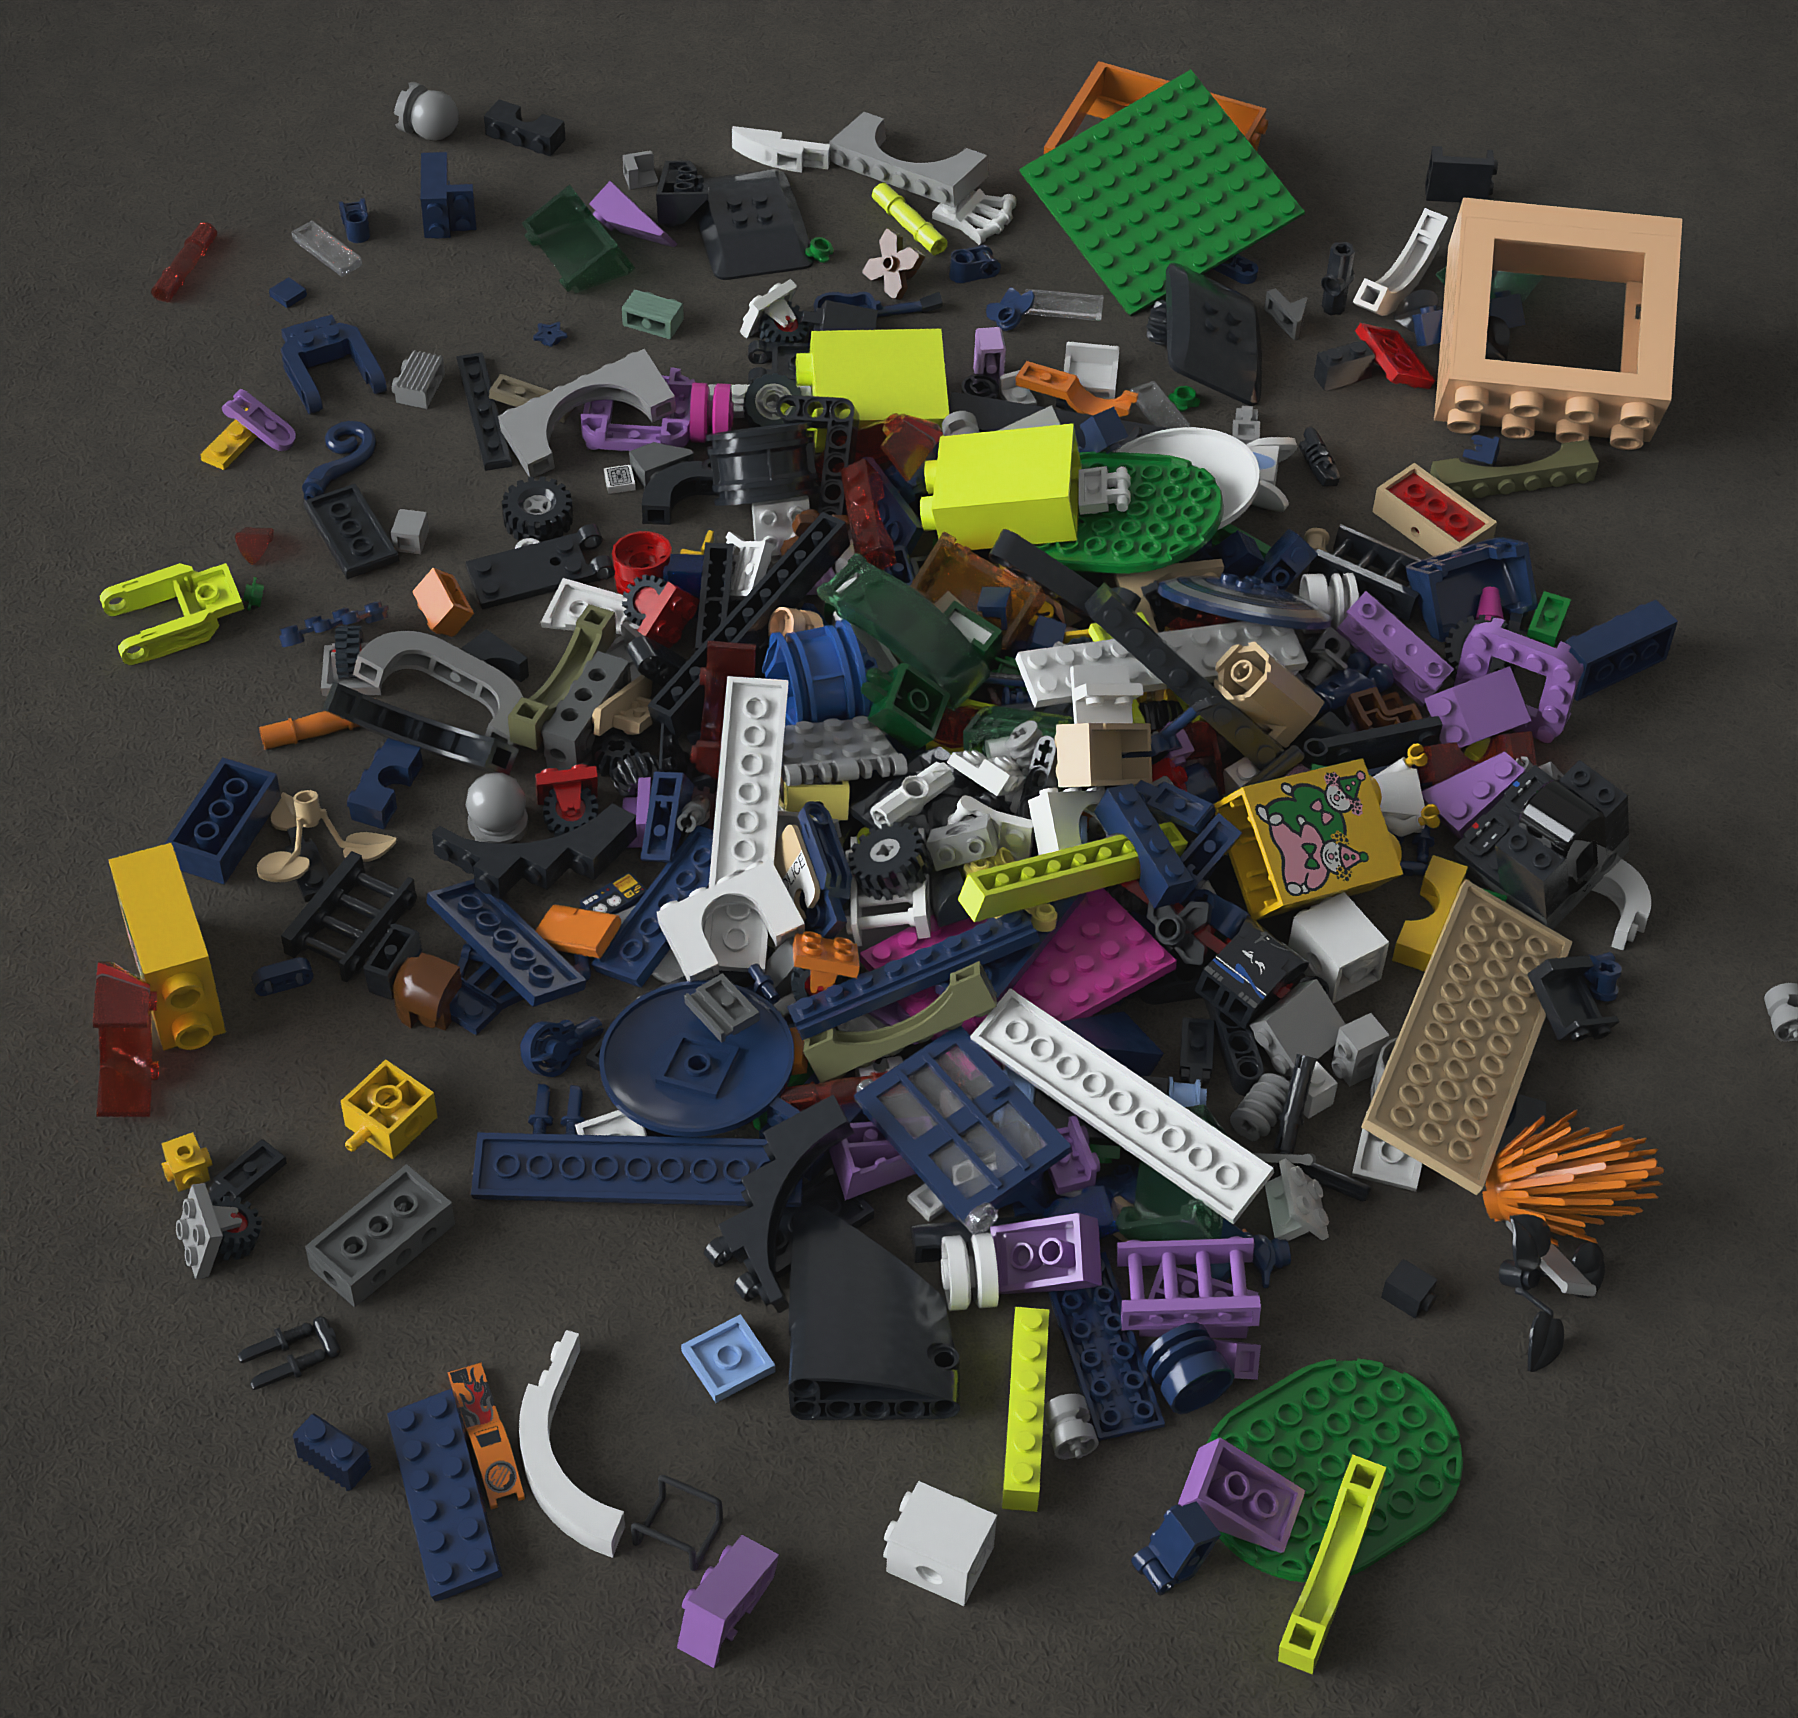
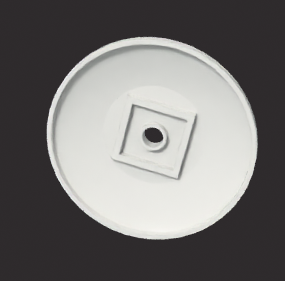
(1219, 453)

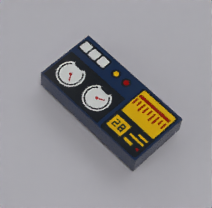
(615, 896)

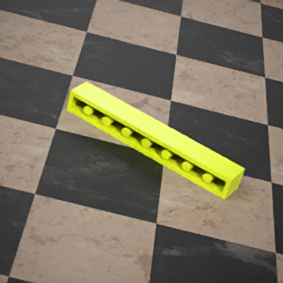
(1056, 875)

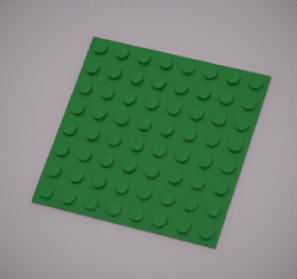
(1161, 189)

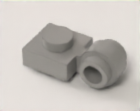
(1245, 425)

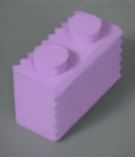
(989, 352)

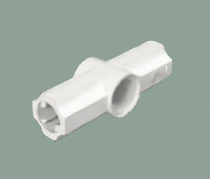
(913, 795)

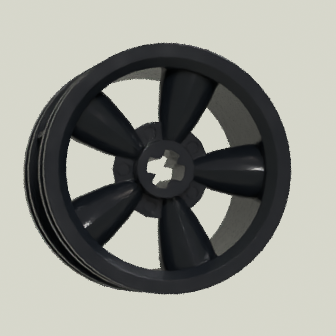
(762, 464)

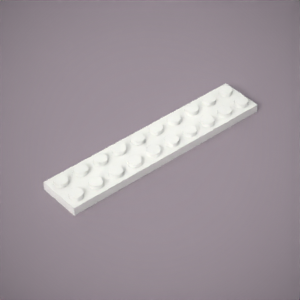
(1049, 672)
(746, 811)
(1122, 1106)

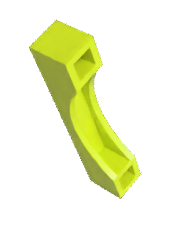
(1026, 1409)
(1333, 1565)

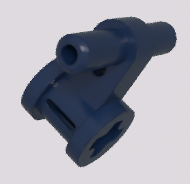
(1604, 977)

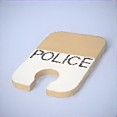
(796, 868)

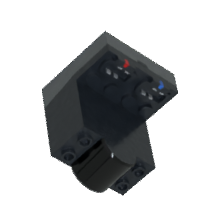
(1548, 841)

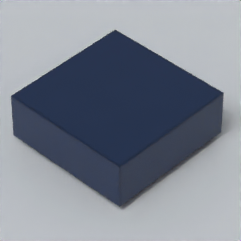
(287, 292)

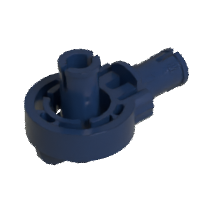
(557, 1048)

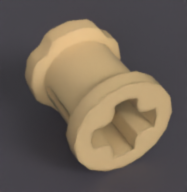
(1317, 538)

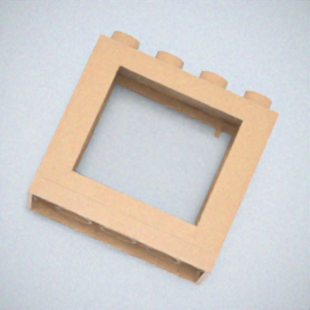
(1547, 397)

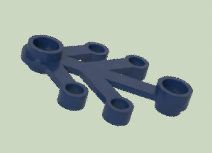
(372, 613)

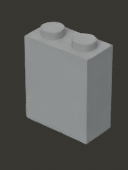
(1298, 1024)

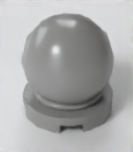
(427, 112)
(496, 809)

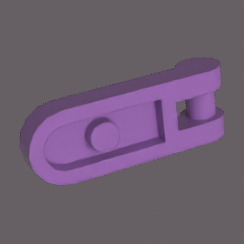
(260, 420)

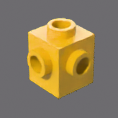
(186, 1162)

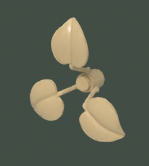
(305, 811)

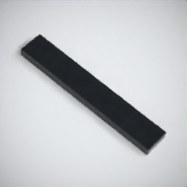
(483, 411)

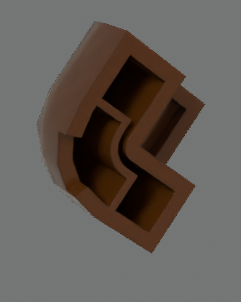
(1376, 711)
(425, 991)

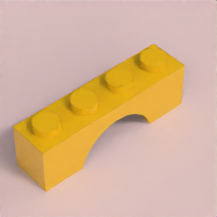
(1440, 889)

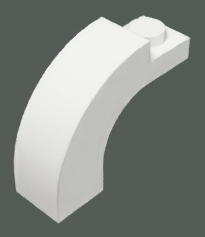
(1632, 897)

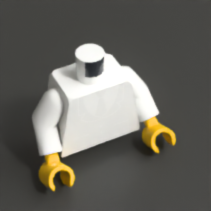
(1402, 796)

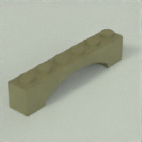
(1569, 465)
(593, 633)
(838, 1052)

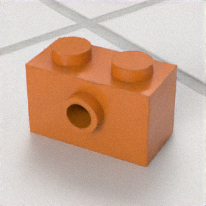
(442, 602)

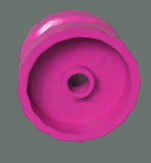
(708, 412)

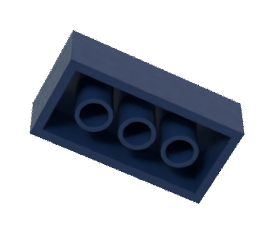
(1622, 647)
(224, 820)

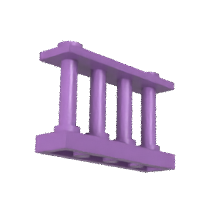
(1388, 641)
(1176, 1311)

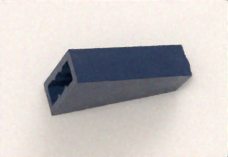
(1120, 1039)

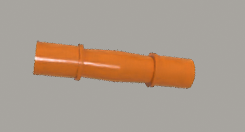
(306, 727)

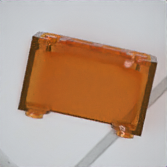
(964, 574)

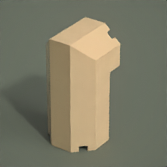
(1266, 692)

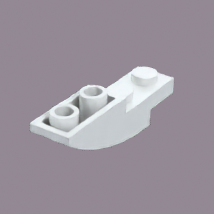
(780, 153)

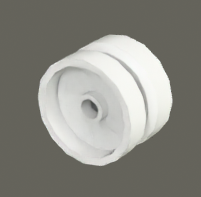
(967, 1272)

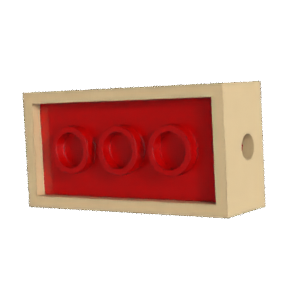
(1431, 512)

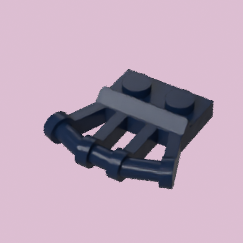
(471, 1005)

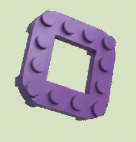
(675, 428)
(1557, 664)

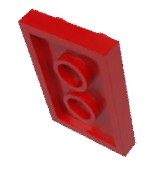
(1395, 356)

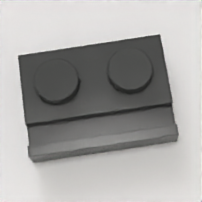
(722, 1007)

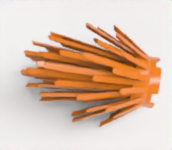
(1556, 1187)

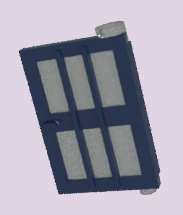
(962, 1126)

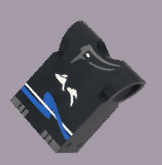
(1249, 973)

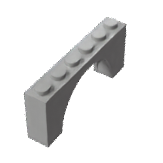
(940, 181)
(626, 380)

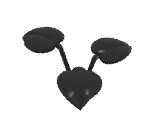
(1497, 333)
(1529, 1244)

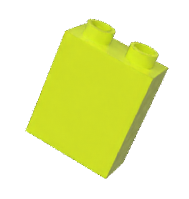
(878, 373)
(1004, 481)

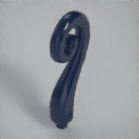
(323, 475)

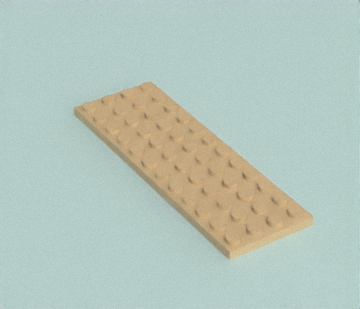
(1465, 1039)

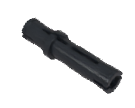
(1295, 1103)

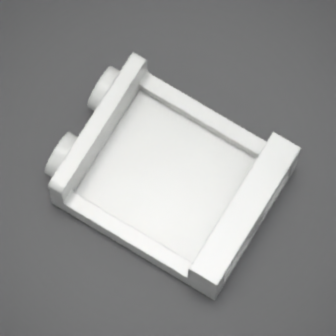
(1094, 367)

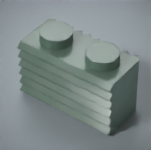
(652, 314)

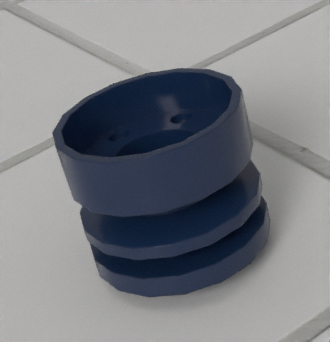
(1188, 1368)

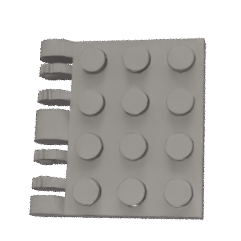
(837, 750)

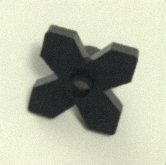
(1177, 930)

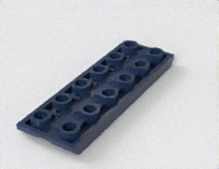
(1106, 1358)

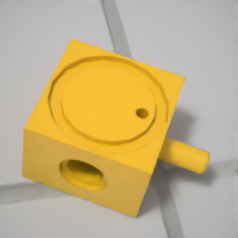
(387, 1110)

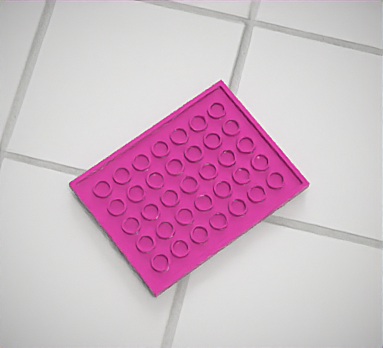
(1083, 969)

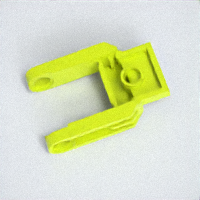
(201, 597)

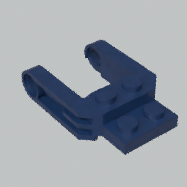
(322, 342)
(831, 871)

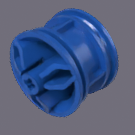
(822, 672)

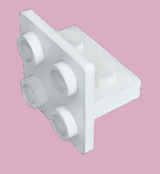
(1103, 693)
(1296, 1204)

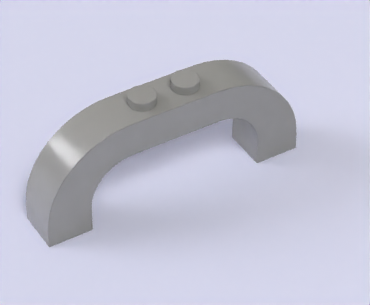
(446, 663)

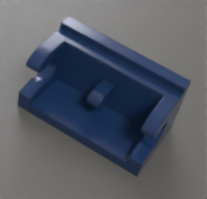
(1487, 454)

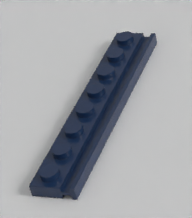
(911, 973)

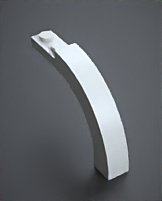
(567, 1506)

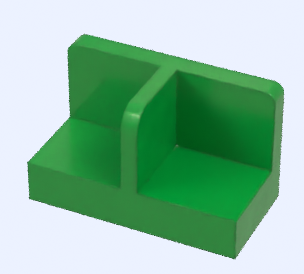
(1549, 618)

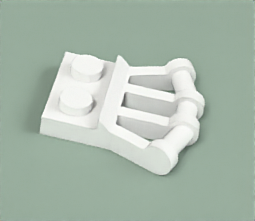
(982, 204)
(749, 565)
(1012, 831)

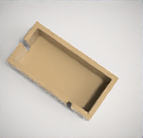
(1093, 754)

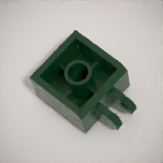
(905, 704)

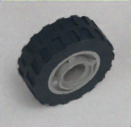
(765, 390)

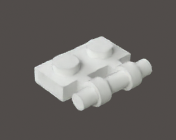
(1094, 490)

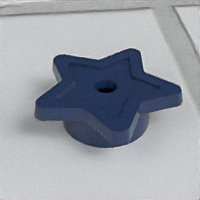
(552, 339)

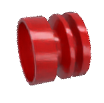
(639, 555)

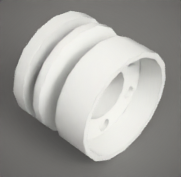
(1333, 598)

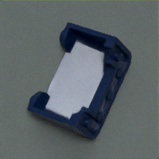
(1454, 582)

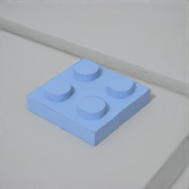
(728, 1358)

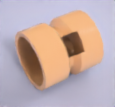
(793, 620)

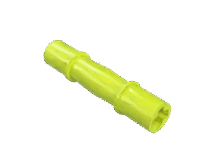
(909, 219)

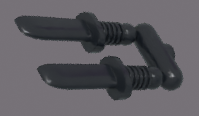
(292, 1367)

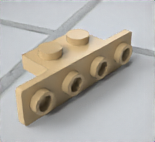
(625, 709)

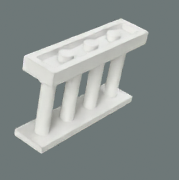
(917, 916)

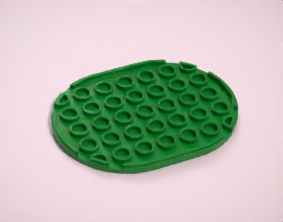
(1168, 519)
(1312, 1428)

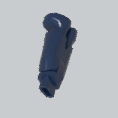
(1355, 678)

